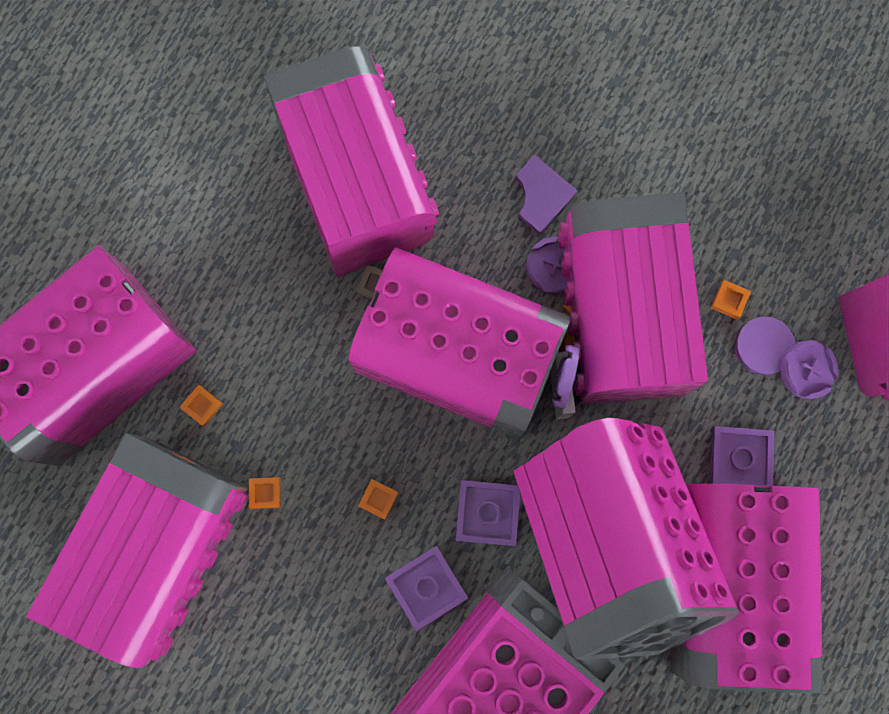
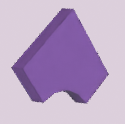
(544, 194)

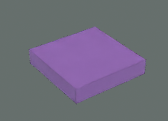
(742, 456)
(488, 513)
(426, 588)

